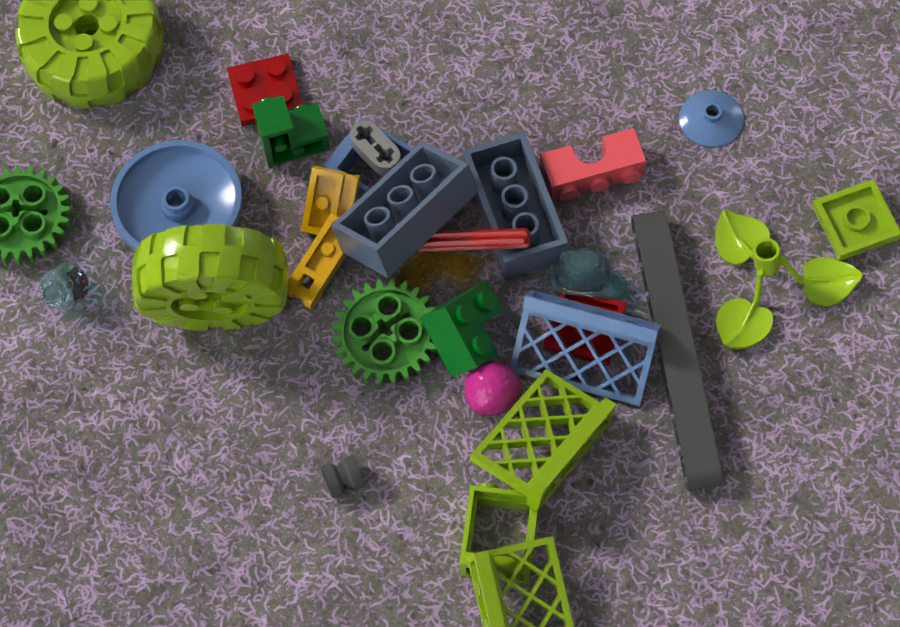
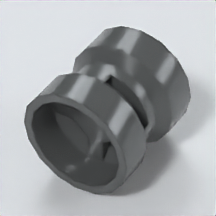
(343, 476)

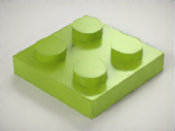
(856, 220)

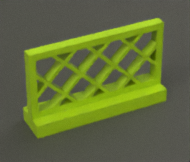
(562, 459)
(489, 592)

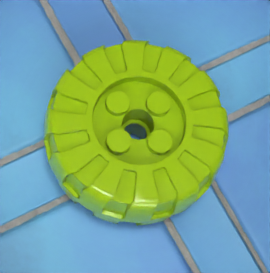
(89, 47)
(209, 277)

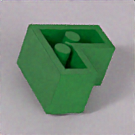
(290, 133)
(459, 329)

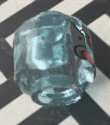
(64, 286)

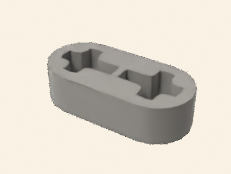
(369, 152)

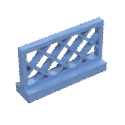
(592, 319)

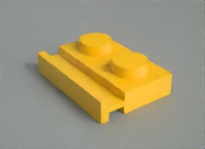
(328, 193)

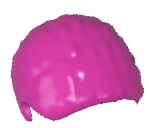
(492, 388)

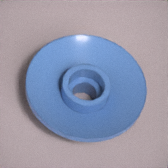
(711, 130)

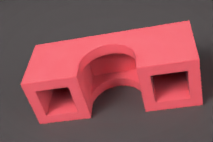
(568, 176)

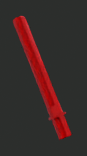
(478, 240)

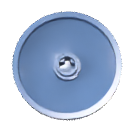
(174, 187)

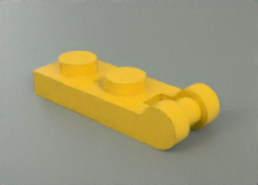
(318, 264)

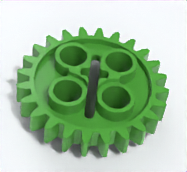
(20, 190)
(367, 310)

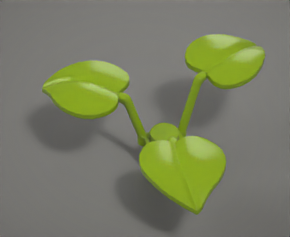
(742, 237)

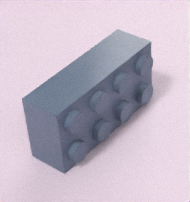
(516, 197)
(405, 208)

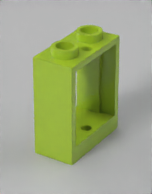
(492, 496)

